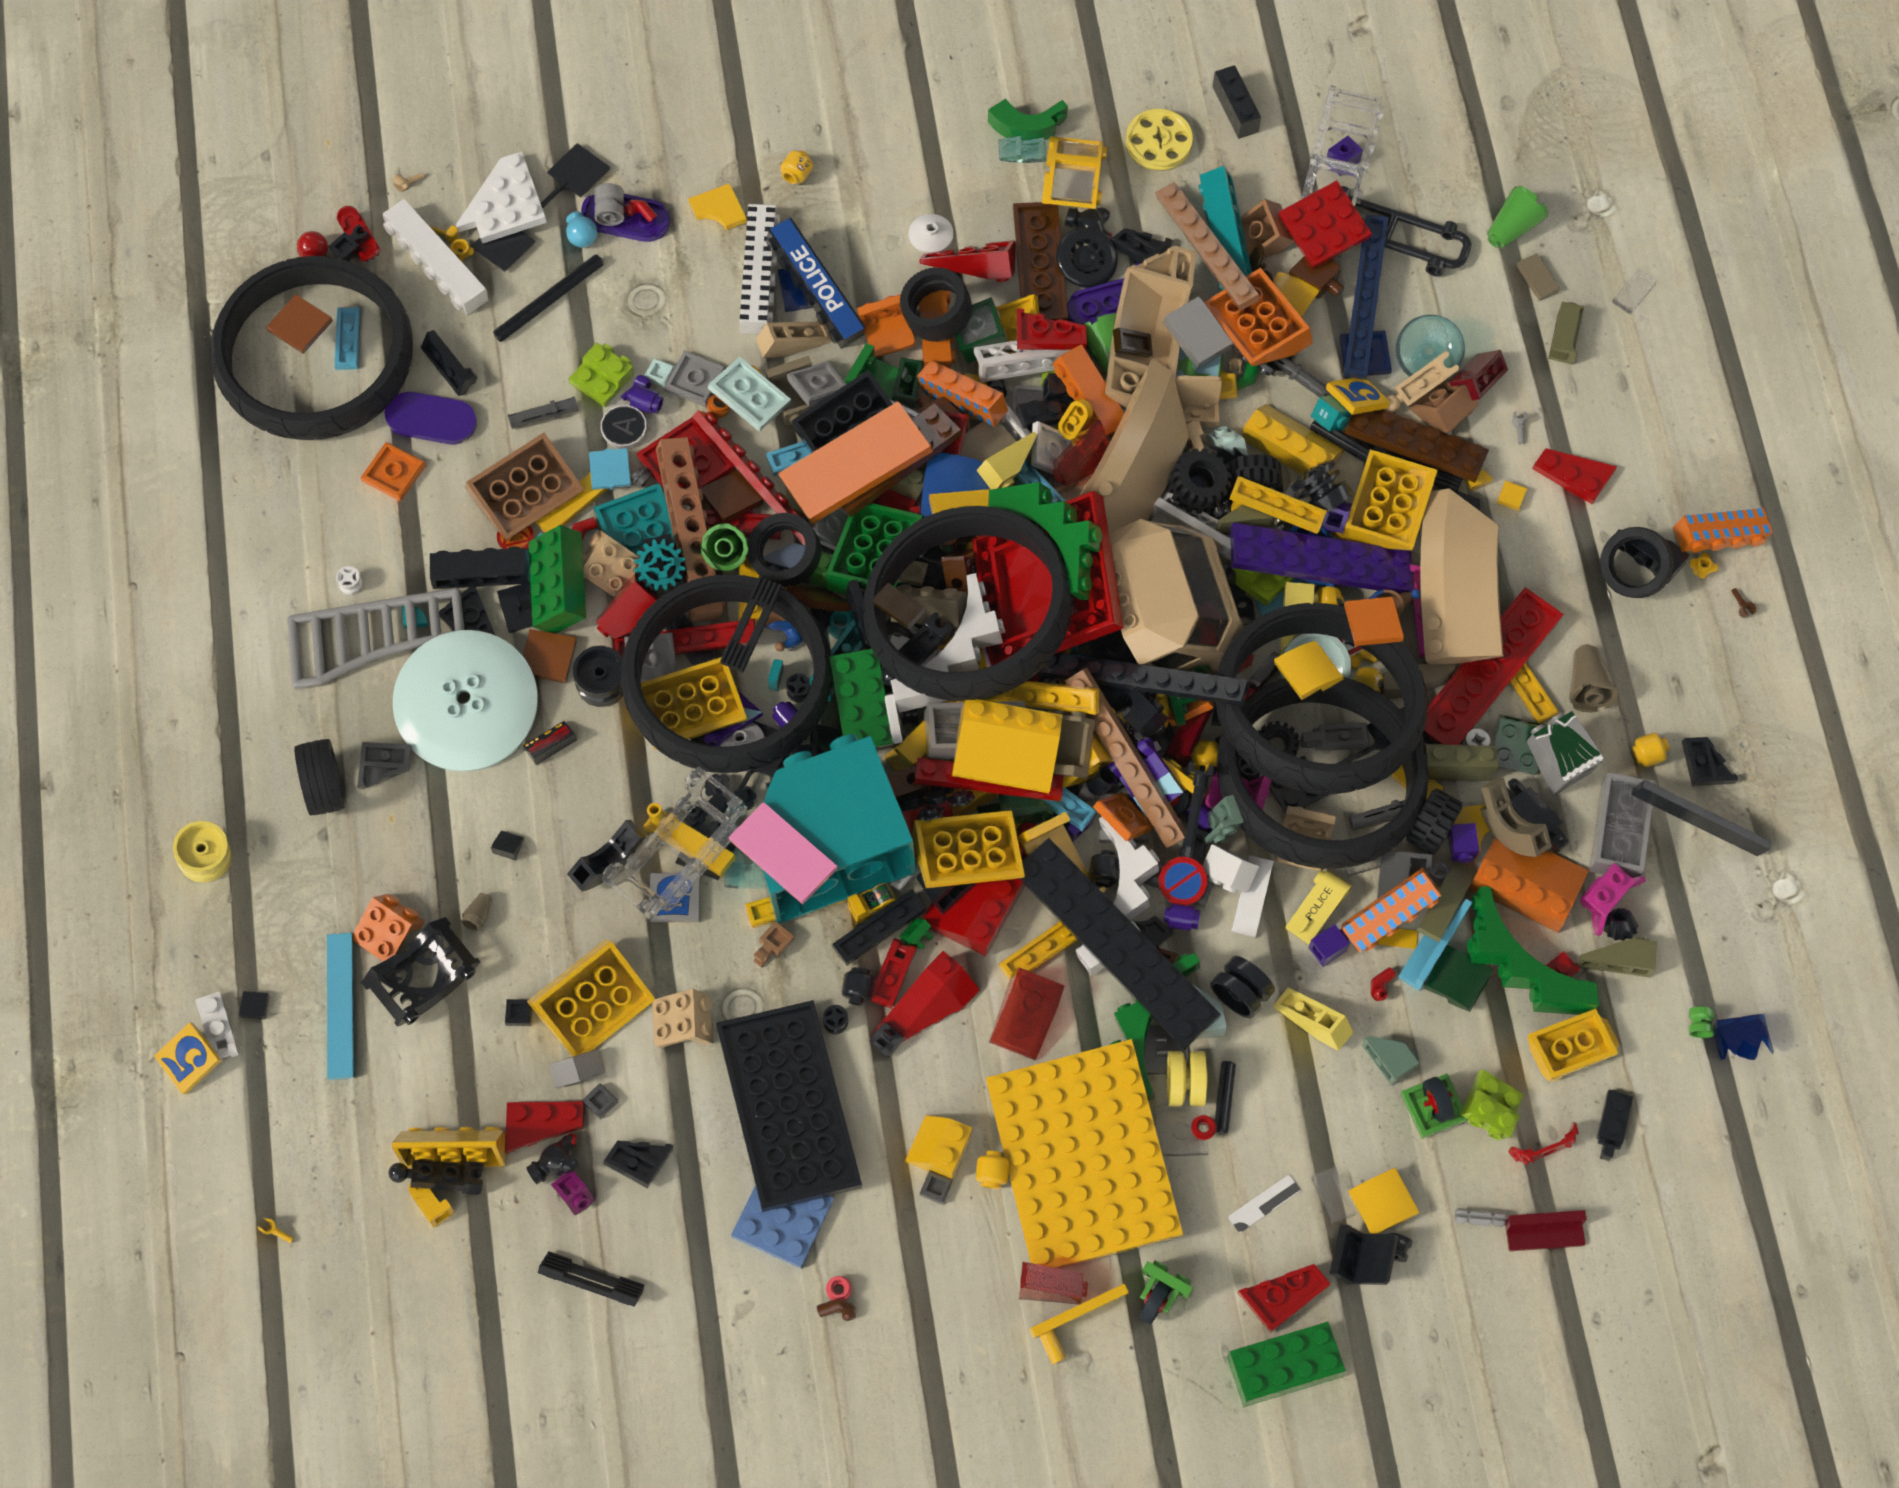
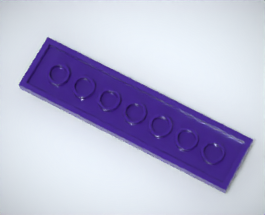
(1320, 558)

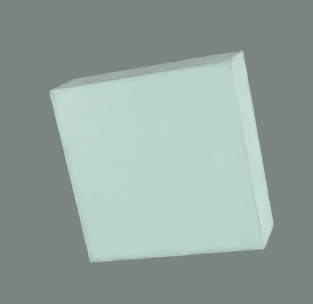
(659, 372)

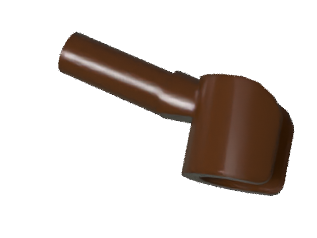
(1749, 605)

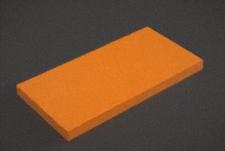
(855, 462)

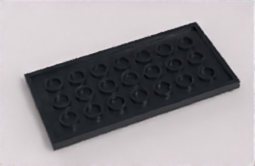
(788, 1106)

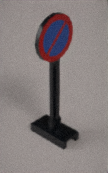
(1184, 878)

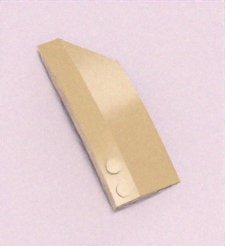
(1146, 297)
(1141, 450)
(1459, 582)

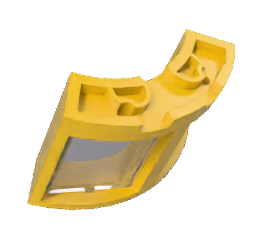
(1076, 172)

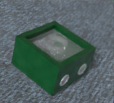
(982, 329)

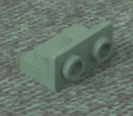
(1224, 820)

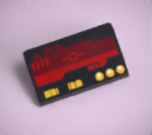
(550, 742)

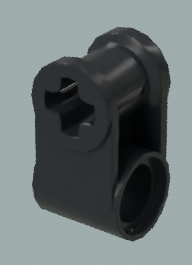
(1103, 781)

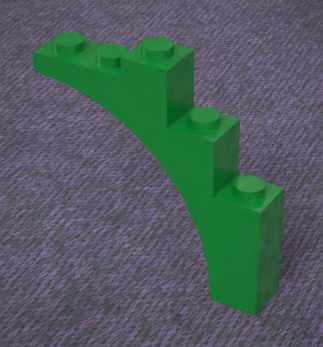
(1059, 519)
(1518, 969)
(1135, 1020)

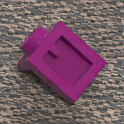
(573, 1192)

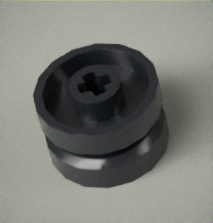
(598, 676)
(1242, 987)

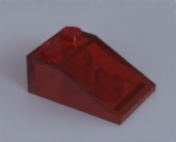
(1026, 1013)

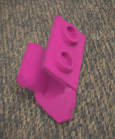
(1606, 893)

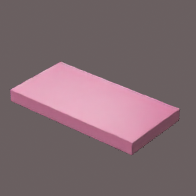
(783, 853)

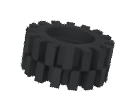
(1284, 733)

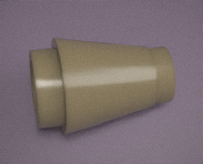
(476, 913)

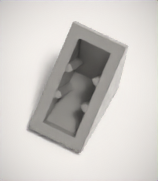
(576, 1068)

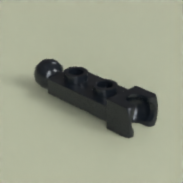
(923, 643)
(440, 1175)

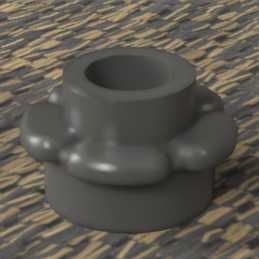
(641, 477)

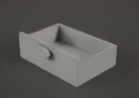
(1198, 332)

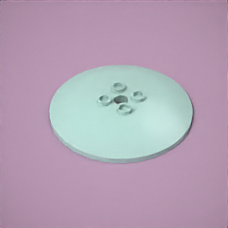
(471, 733)

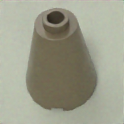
(1591, 681)

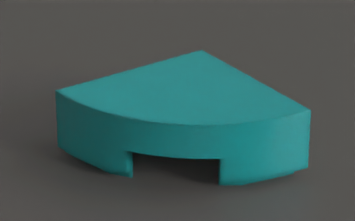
(421, 620)

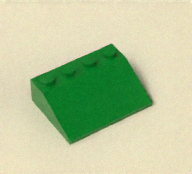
(863, 542)

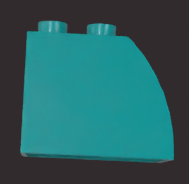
(848, 814)

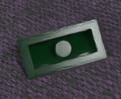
(907, 382)

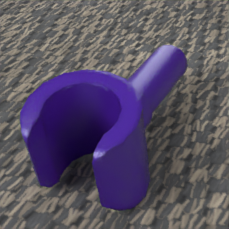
(640, 380)

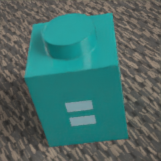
(1330, 413)

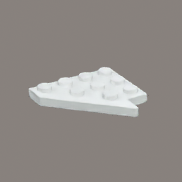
(504, 202)

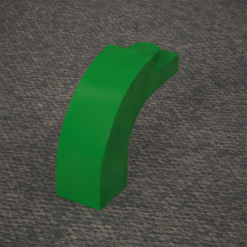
(1012, 123)

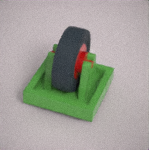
(1434, 1105)
(1156, 1299)

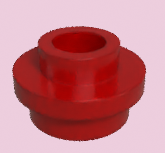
(1203, 1120)

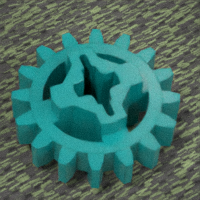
(661, 575)

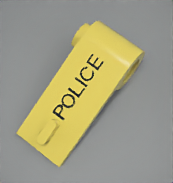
(1318, 905)

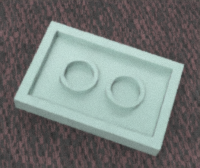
(749, 394)

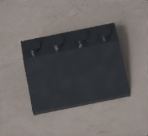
(841, 411)

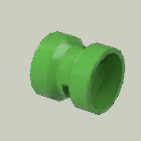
(1701, 1022)

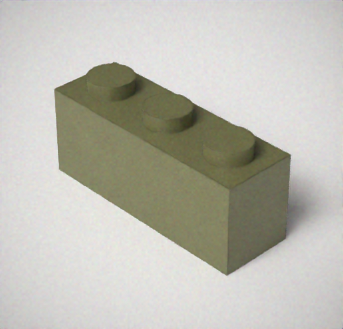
(1461, 762)

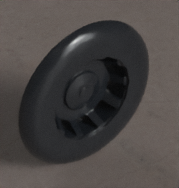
(1086, 258)

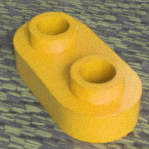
(1078, 415)

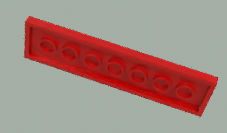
(1481, 682)

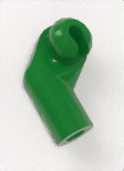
(1249, 378)

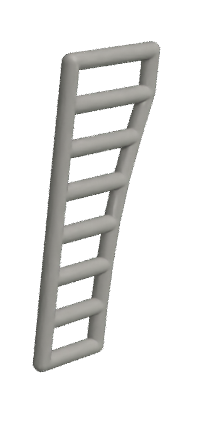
(362, 610)

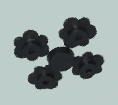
(935, 798)
(698, 815)

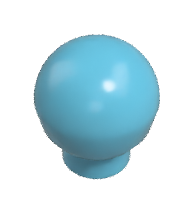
(580, 230)

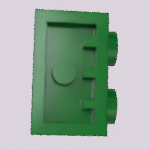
(883, 372)

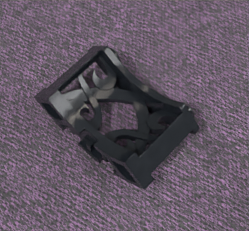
(428, 939)

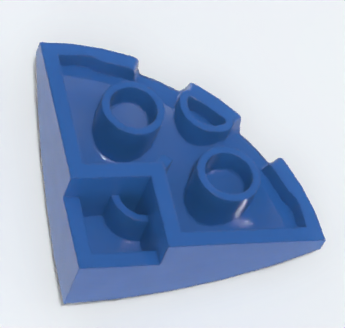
(950, 474)

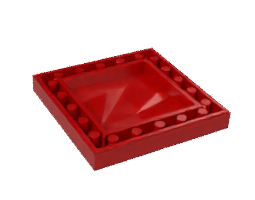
(1021, 587)

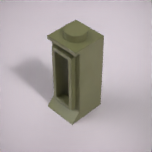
(1566, 333)

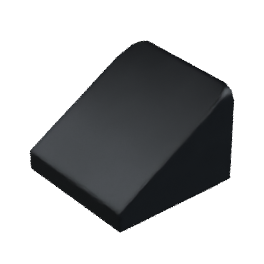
(507, 845)

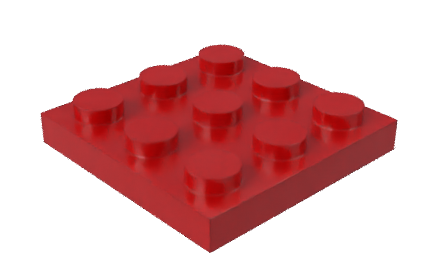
(1324, 224)
(708, 458)

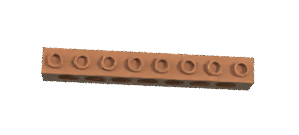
(679, 451)

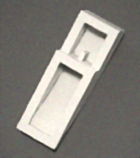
(1251, 903)

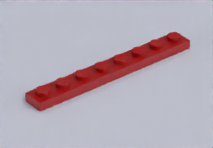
(747, 467)

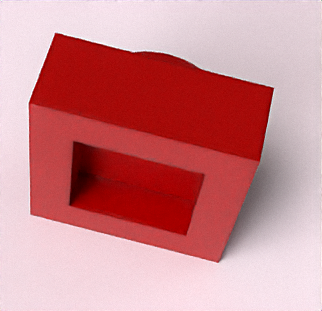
(1564, 965)

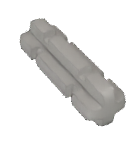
(1480, 1217)

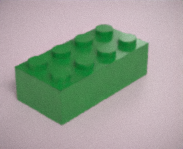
(557, 579)
(861, 696)
(1286, 1364)

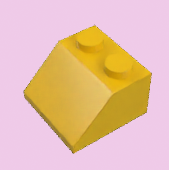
(939, 1145)

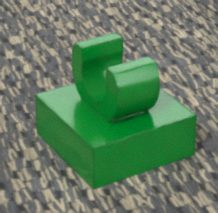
(915, 931)

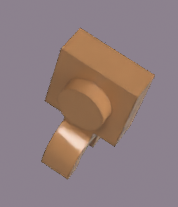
(774, 941)

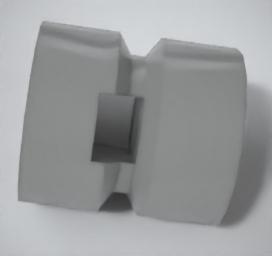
(609, 204)

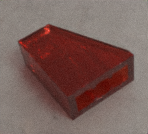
(1082, 454)
(1051, 1284)

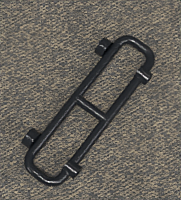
(1436, 264)

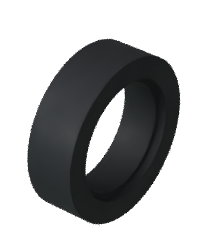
(772, 525)

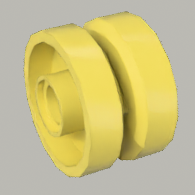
(200, 865)
(1187, 1078)

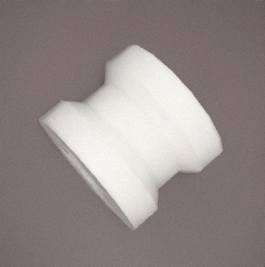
(352, 575)
(1478, 734)

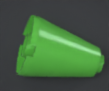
(1516, 217)
(1099, 339)
(724, 547)

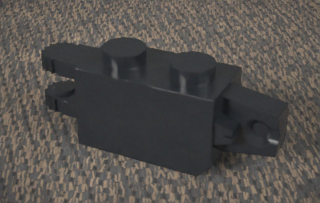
(1533, 809)

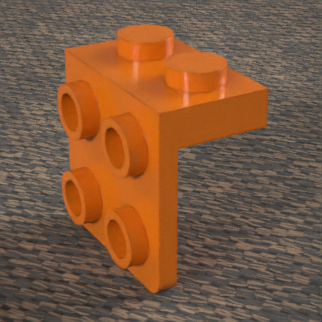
(886, 326)
(385, 926)

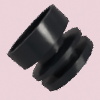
(1321, 487)

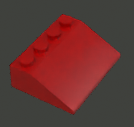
(977, 914)

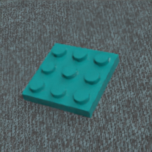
(635, 517)

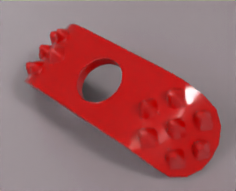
(348, 219)
(1528, 1155)

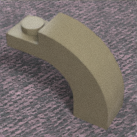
(1508, 826)

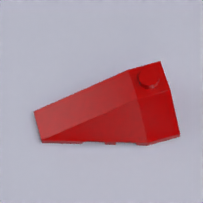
(989, 262)
(934, 995)

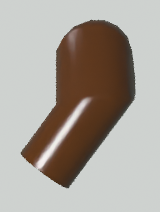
(837, 1306)

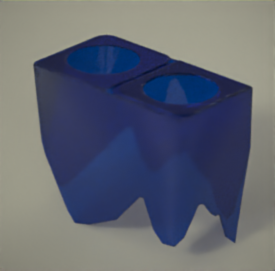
(1742, 1036)

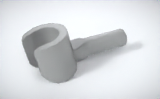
(1519, 423)

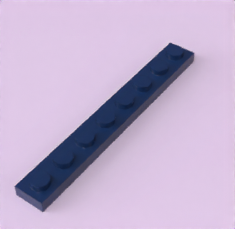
(1365, 299)

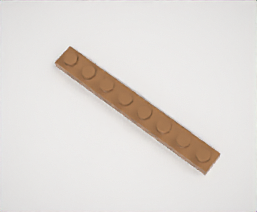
(1207, 246)
(1132, 766)

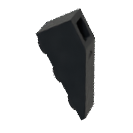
(1648, 556)

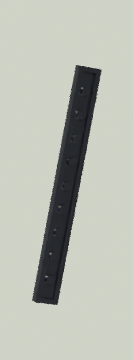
(1149, 678)

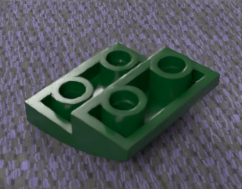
(1458, 978)

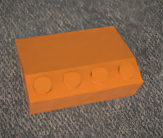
(1264, 329)
(1532, 886)

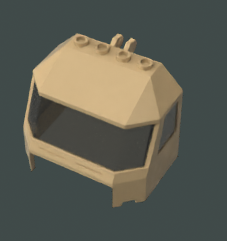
(1173, 595)

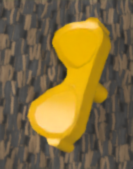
(1356, 659)

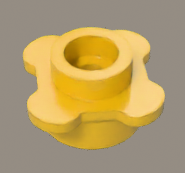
(461, 244)
(1699, 570)

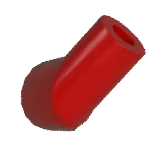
(642, 207)
(584, 526)
(1379, 982)

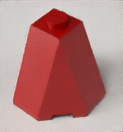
(626, 608)

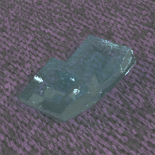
(1020, 151)
(745, 876)

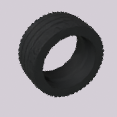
(923, 284)
(1628, 534)
(319, 777)

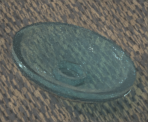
(1431, 332)

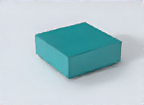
(775, 674)

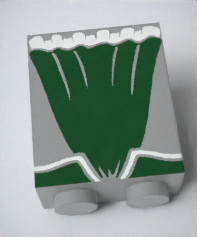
(1563, 752)

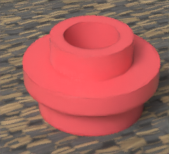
(839, 1281)

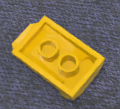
(1572, 1045)

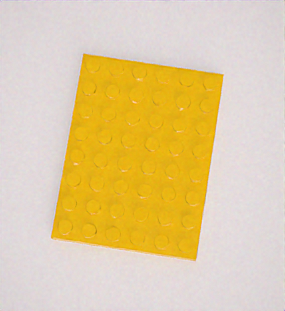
(1084, 1156)

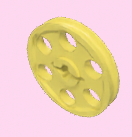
(1151, 144)

